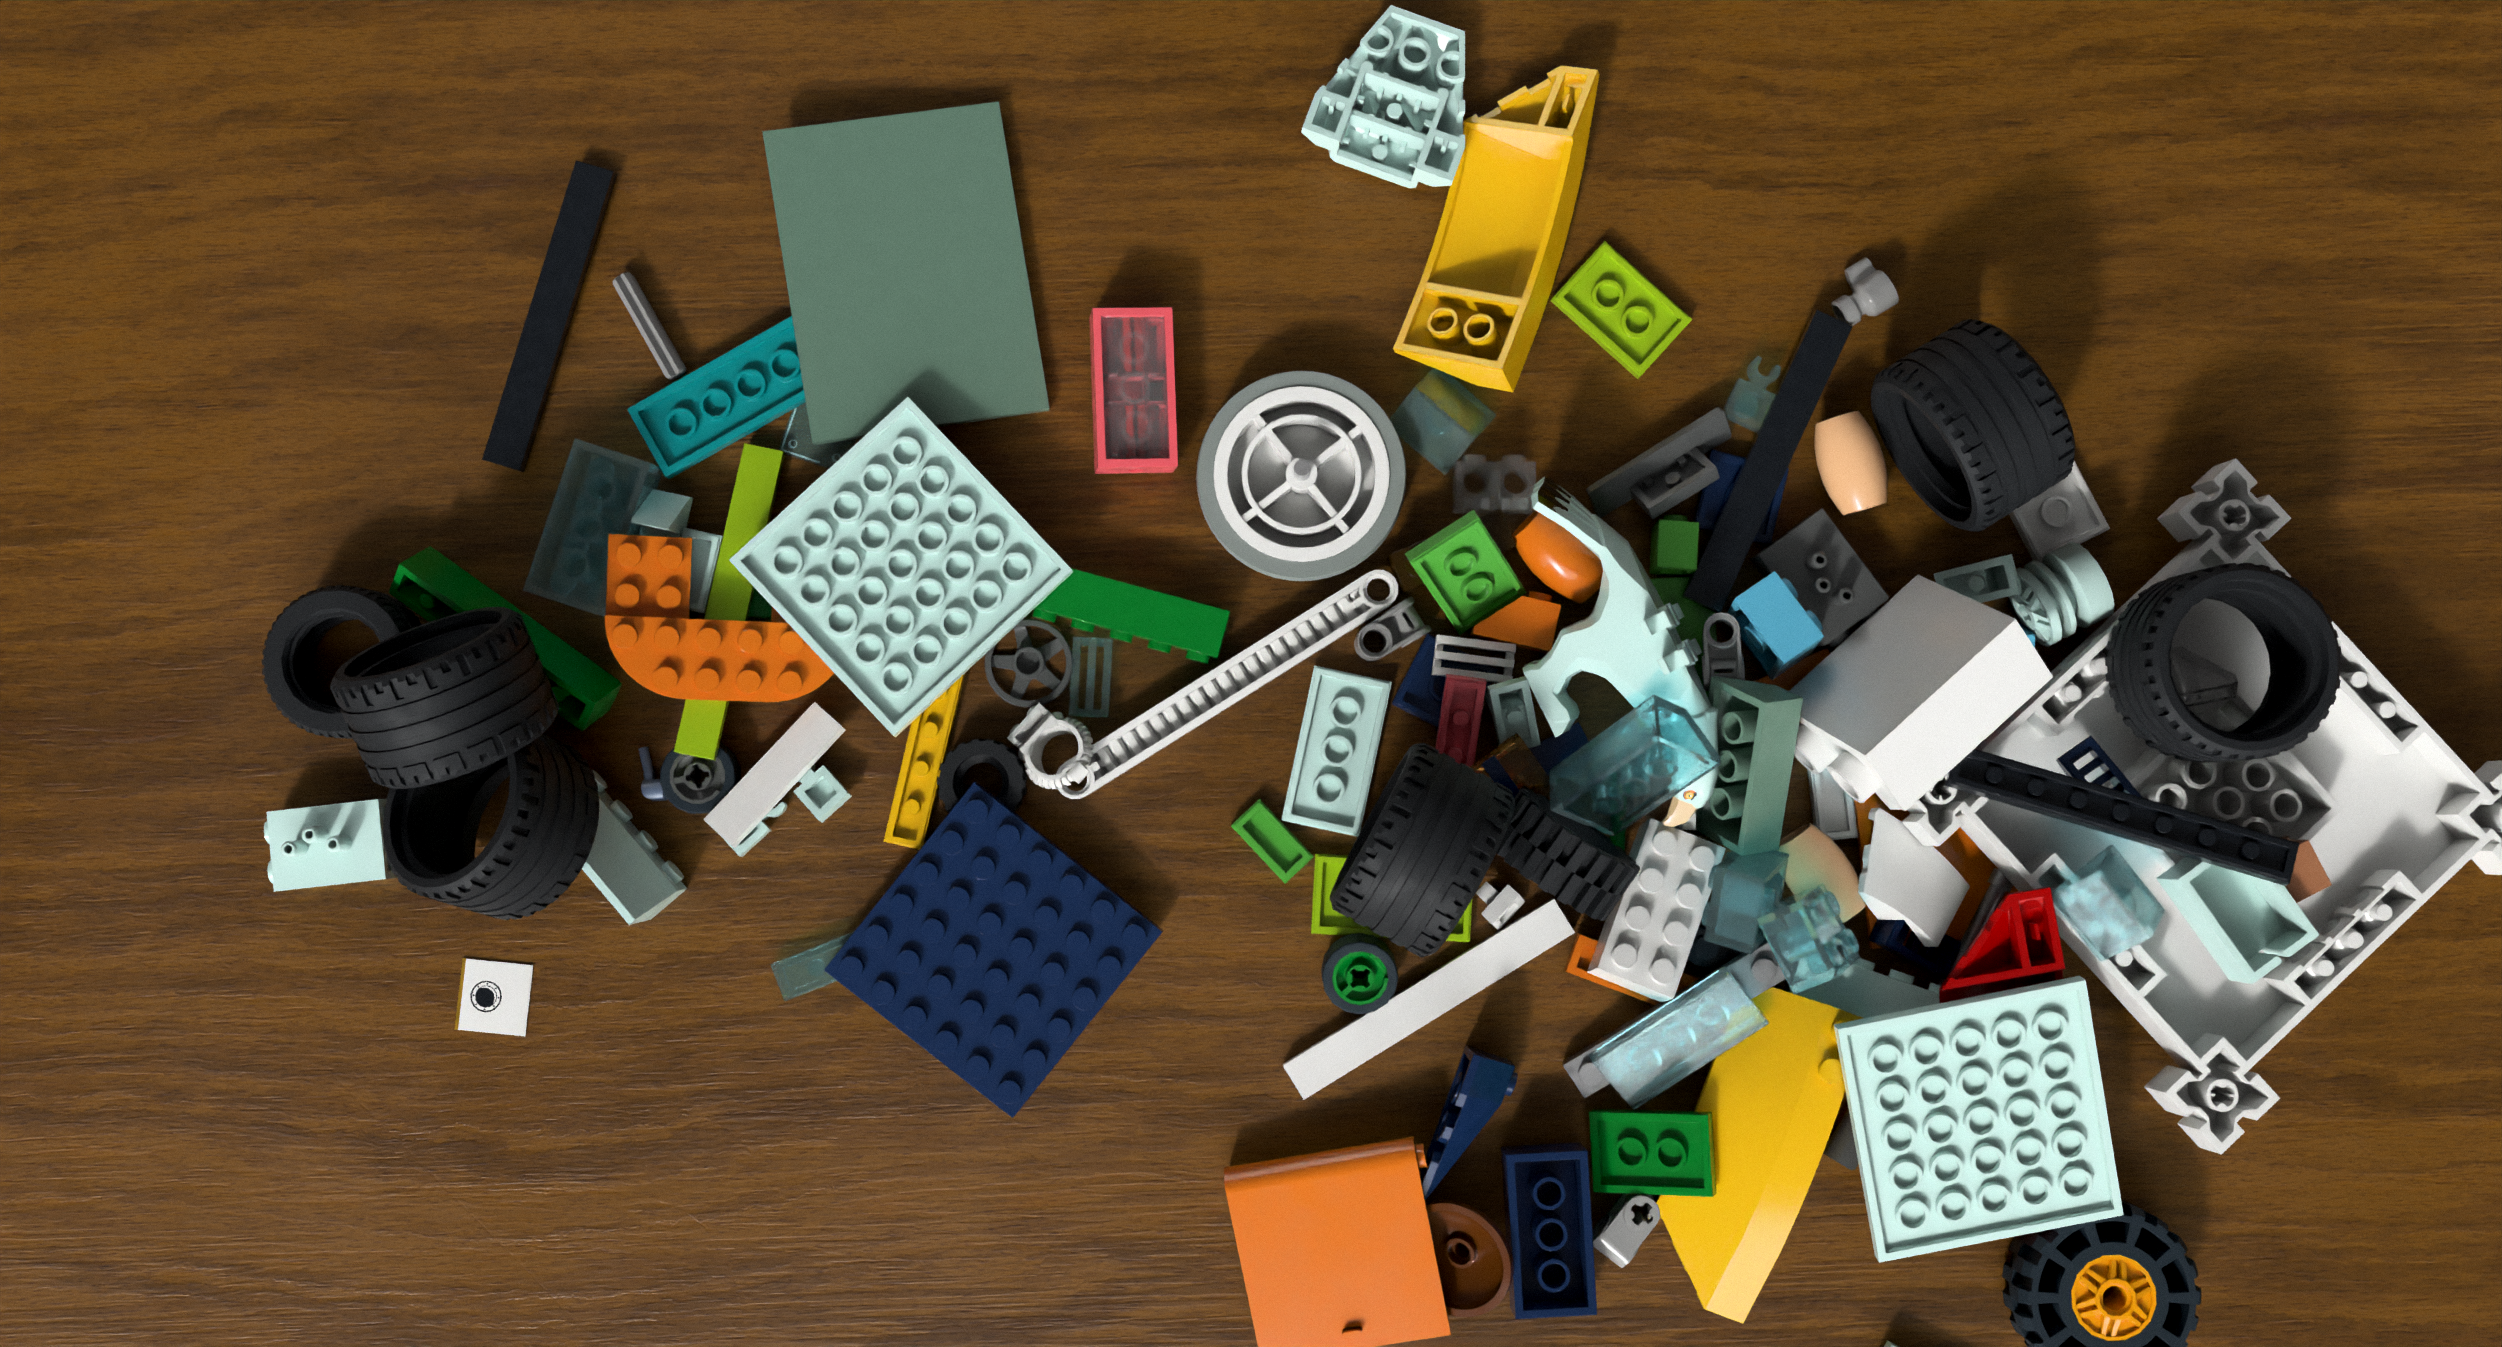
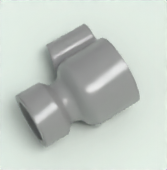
(1871, 293)

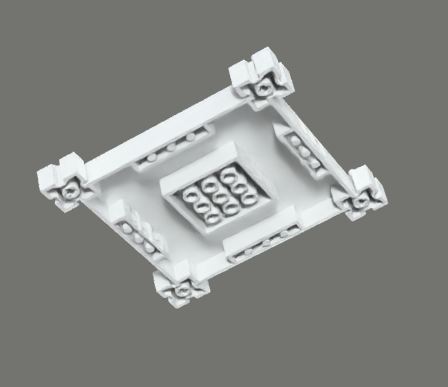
(2367, 790)

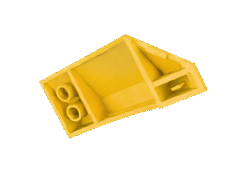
(1502, 232)
(1770, 1122)

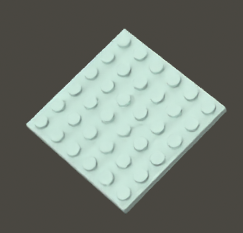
(901, 566)
(1979, 1119)

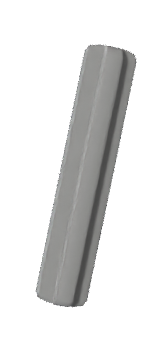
(649, 326)

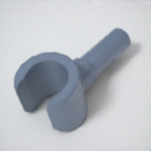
(650, 786)

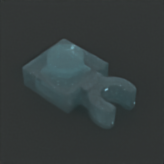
(1749, 399)

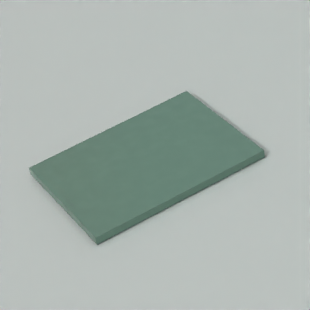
(905, 269)

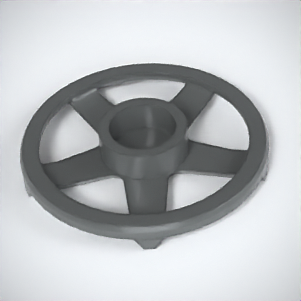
(1030, 664)

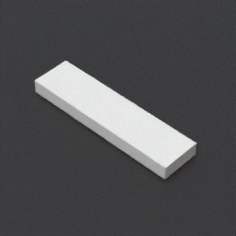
(774, 775)

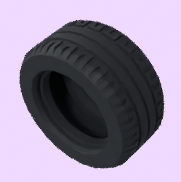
(294, 643)

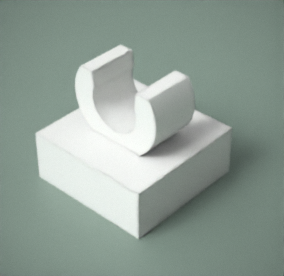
(1500, 905)

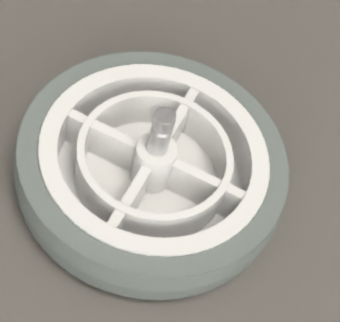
(1301, 476)

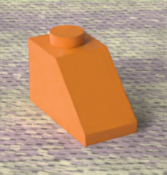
(1525, 622)

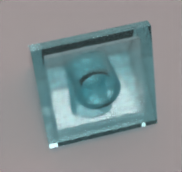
(1441, 419)
(2108, 905)

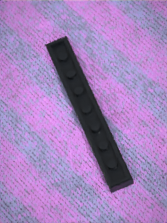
(549, 316)
(1767, 461)
(2126, 816)

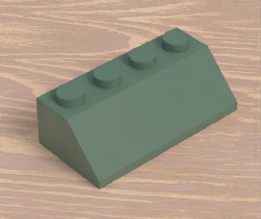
(1757, 754)

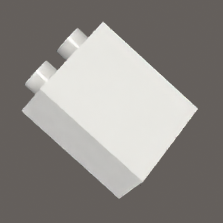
(1914, 692)

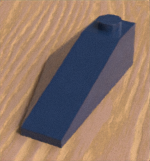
(1471, 1101)

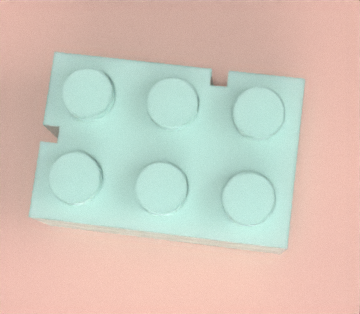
(2238, 917)

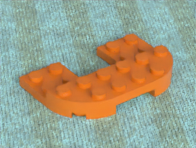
(696, 657)

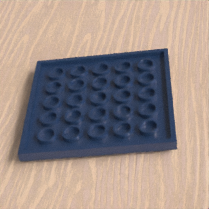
(993, 949)

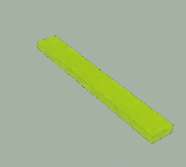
(730, 591)

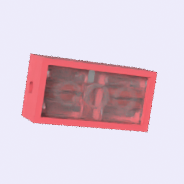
(1133, 390)

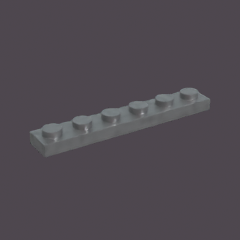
(1753, 972)

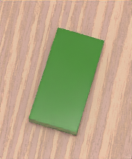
(1272, 841)

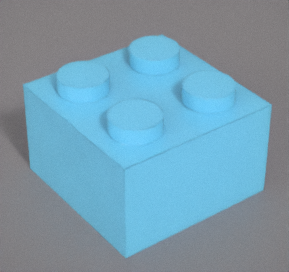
(1775, 624)

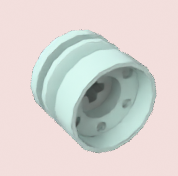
(2062, 594)

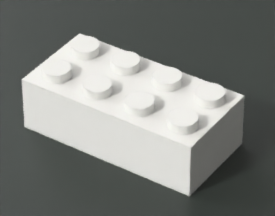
(1659, 913)

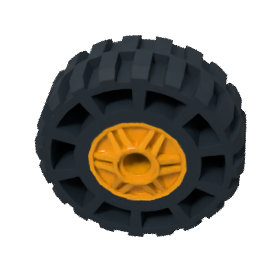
(2103, 1284)

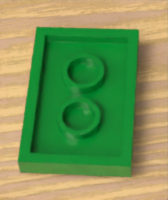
(1652, 1152)

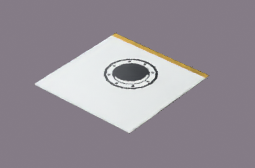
(493, 997)

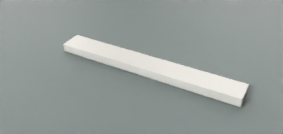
(1428, 998)

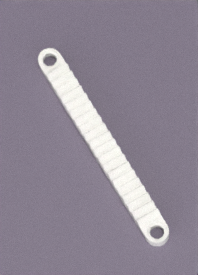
(1231, 682)

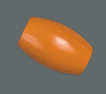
(1558, 558)

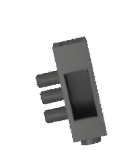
(1825, 575)

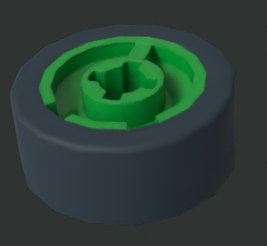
(1359, 952)

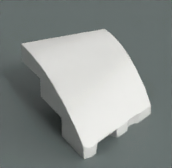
(1909, 880)

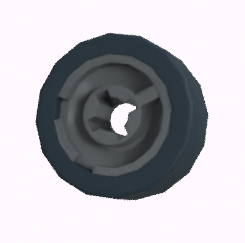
(686, 793)

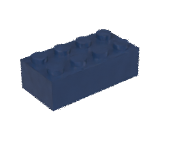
(1549, 1230)

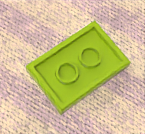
(1621, 309)

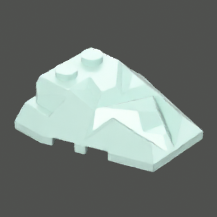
(1396, 102)

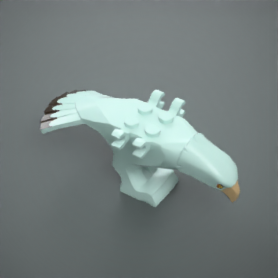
(1624, 639)

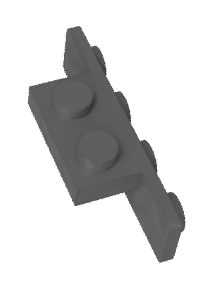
(1666, 471)

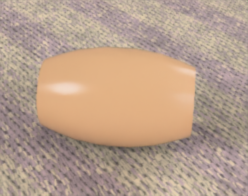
(1850, 463)
(1818, 860)

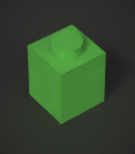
(1674, 546)

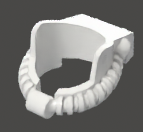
(1033, 735)

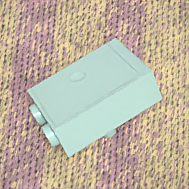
(327, 845)

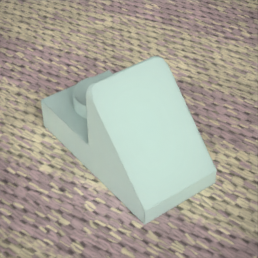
(663, 514)
(1983, 580)
(1513, 711)

